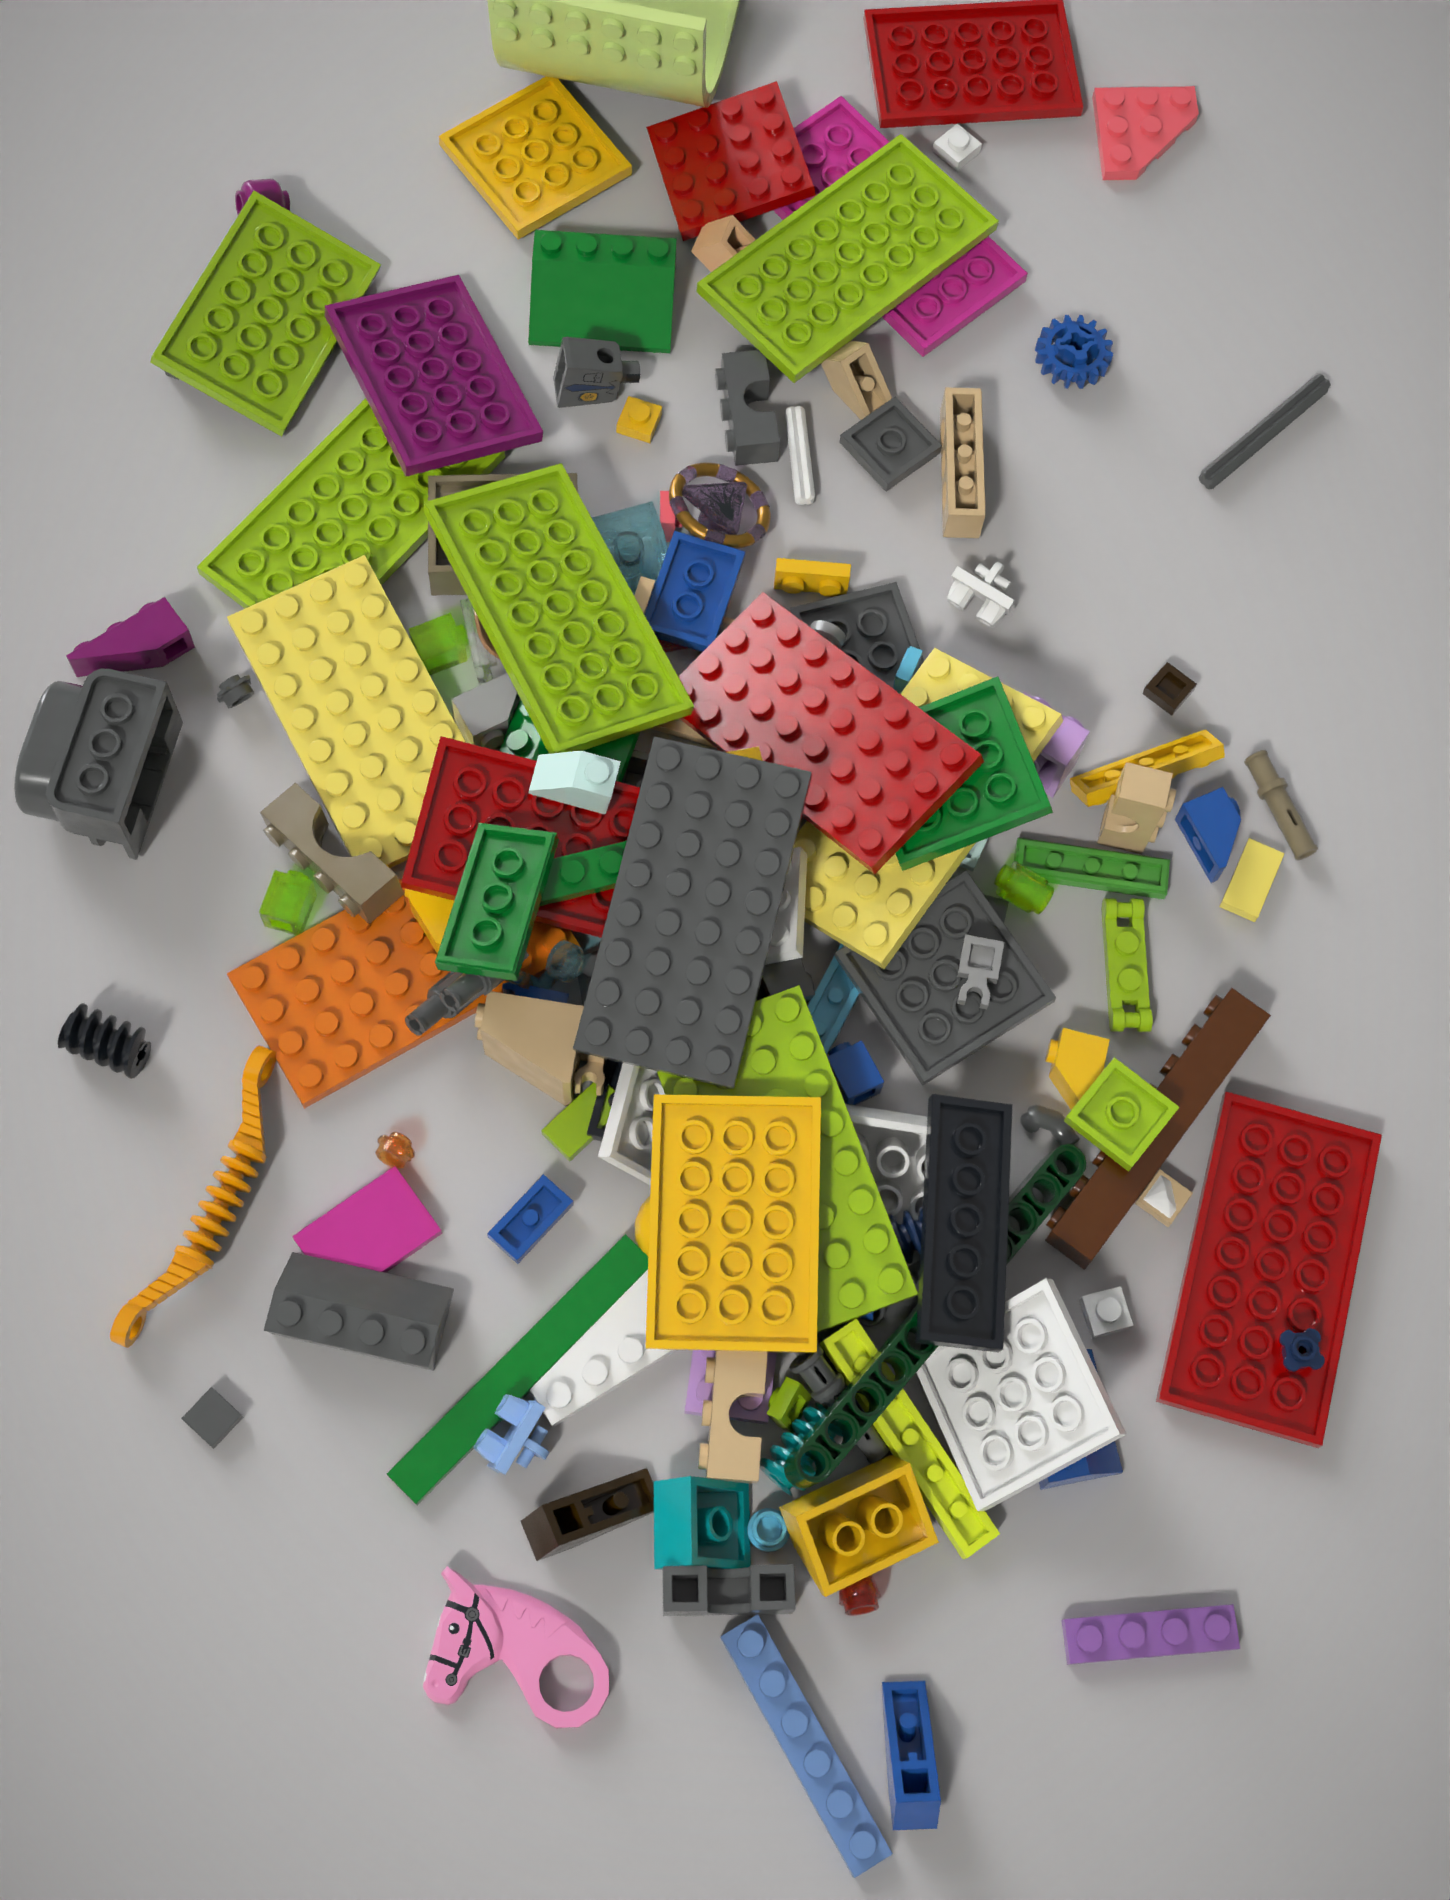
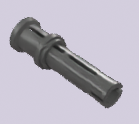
(832, 1385)

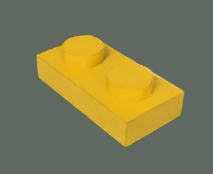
(812, 576)

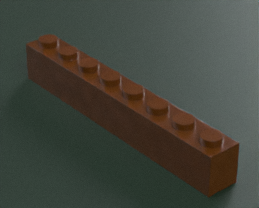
(1188, 1083)

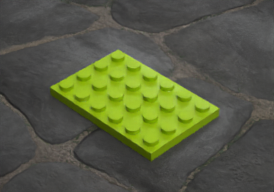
(257, 313)

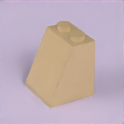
(532, 1040)

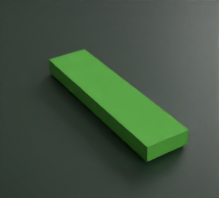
(1095, 868)

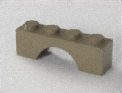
(360, 881)

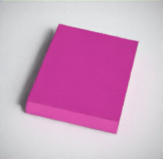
(372, 1226)

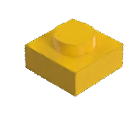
(639, 419)

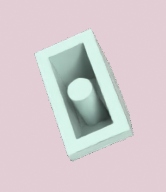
(575, 779)

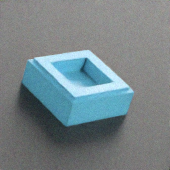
(907, 668)

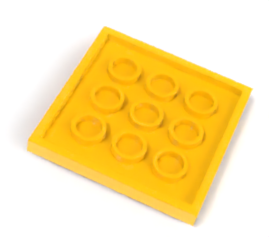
(535, 155)

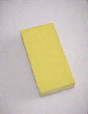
(1251, 880)

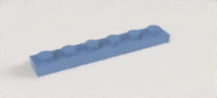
(806, 1746)

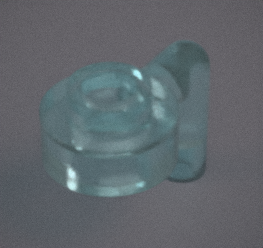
(563, 964)

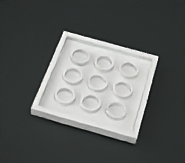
(1024, 1408)

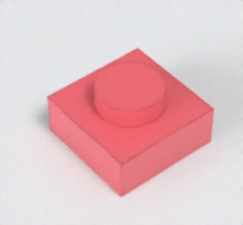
(667, 516)

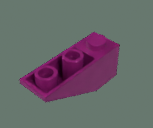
(140, 642)

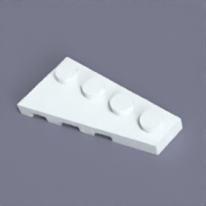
(600, 1359)

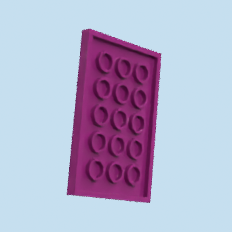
(433, 375)

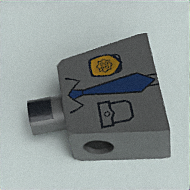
(591, 372)

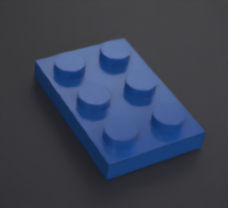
(693, 591)

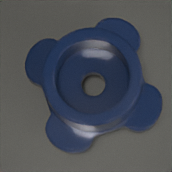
(1293, 1358)

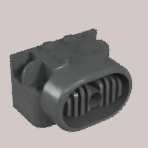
(99, 756)

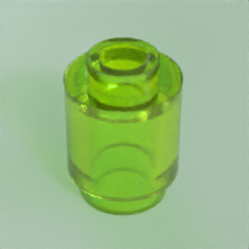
(1023, 888)

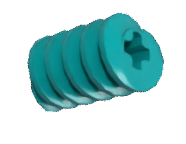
(775, 1469)

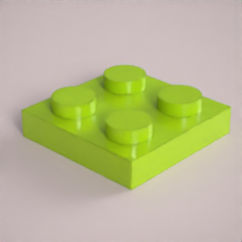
(1121, 1114)

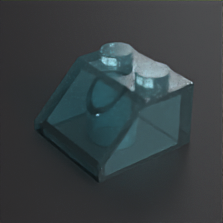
(634, 541)

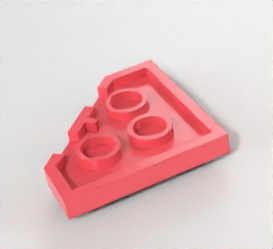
(1139, 125)

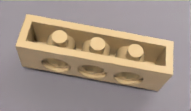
(962, 462)

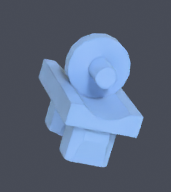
(503, 1451)

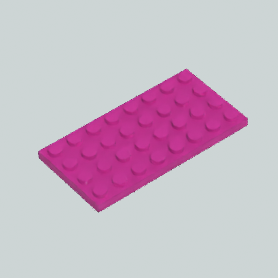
(837, 142)

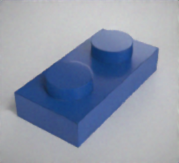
(530, 1219)

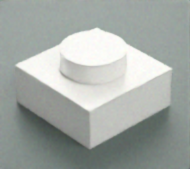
(957, 147)
(1106, 1312)

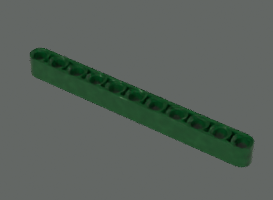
(898, 1351)

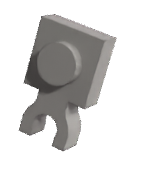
(979, 964)

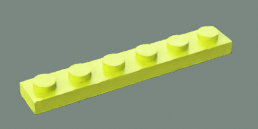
(915, 1443)

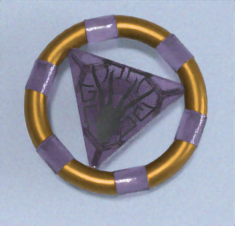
(719, 505)

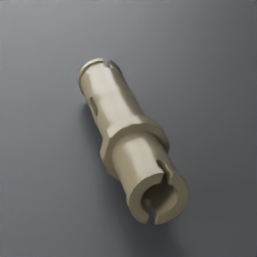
(1274, 792)

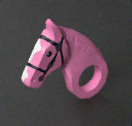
(522, 1631)

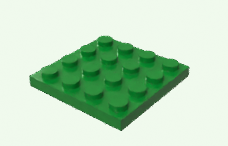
(998, 794)

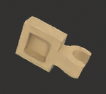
(590, 1072)

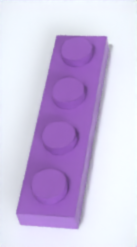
(1150, 1634)

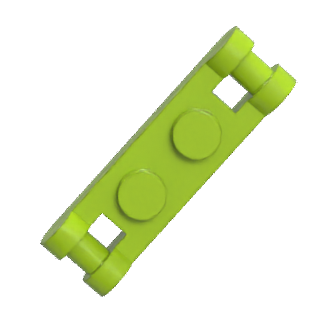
(1126, 965)

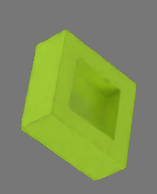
(788, 1403)

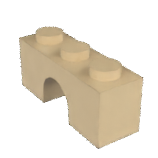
(1136, 808)
(729, 1453)

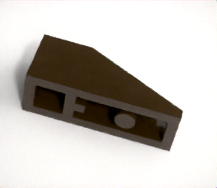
(589, 1514)

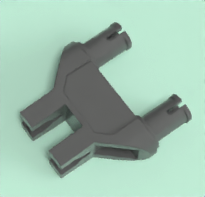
(449, 998)

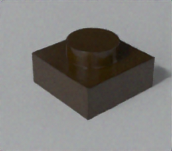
(1169, 688)

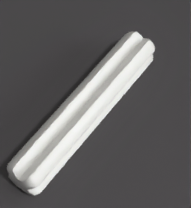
(800, 455)

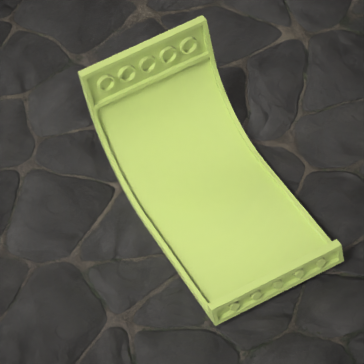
(623, 45)

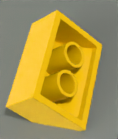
(859, 1524)

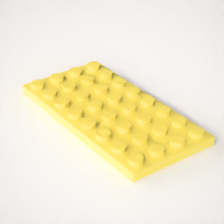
(350, 702)
(882, 909)

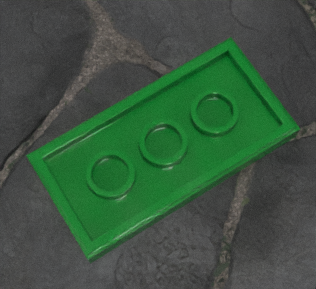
(497, 901)

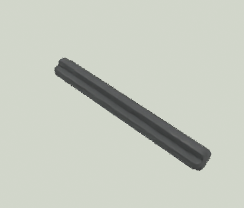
(1264, 431)

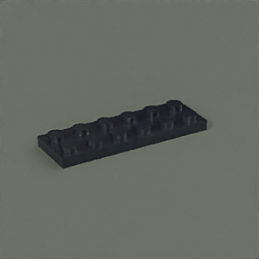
(964, 1224)

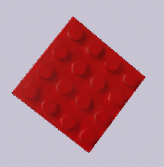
(731, 160)

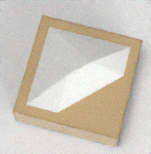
(1164, 1198)

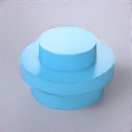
(767, 1530)

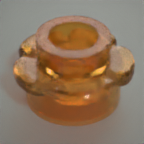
(395, 1150)

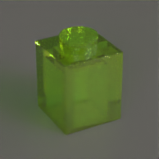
(440, 643)
(288, 902)

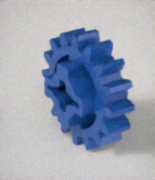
(1073, 350)

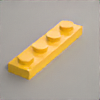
(1173, 757)

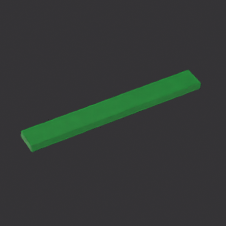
(519, 1370)

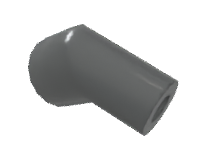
(1051, 1120)

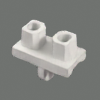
(995, 602)

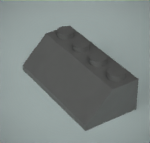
(359, 1310)

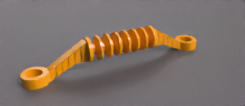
(192, 1260)

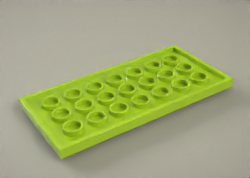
(846, 257)
(331, 510)
(557, 610)
(858, 1249)

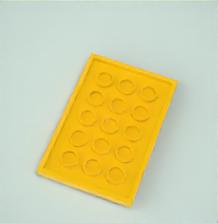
(734, 1223)

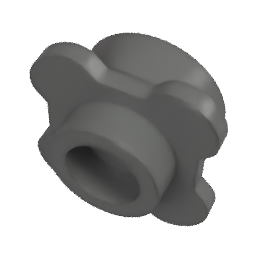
(235, 690)

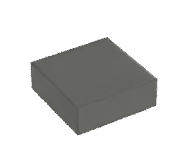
(212, 1417)

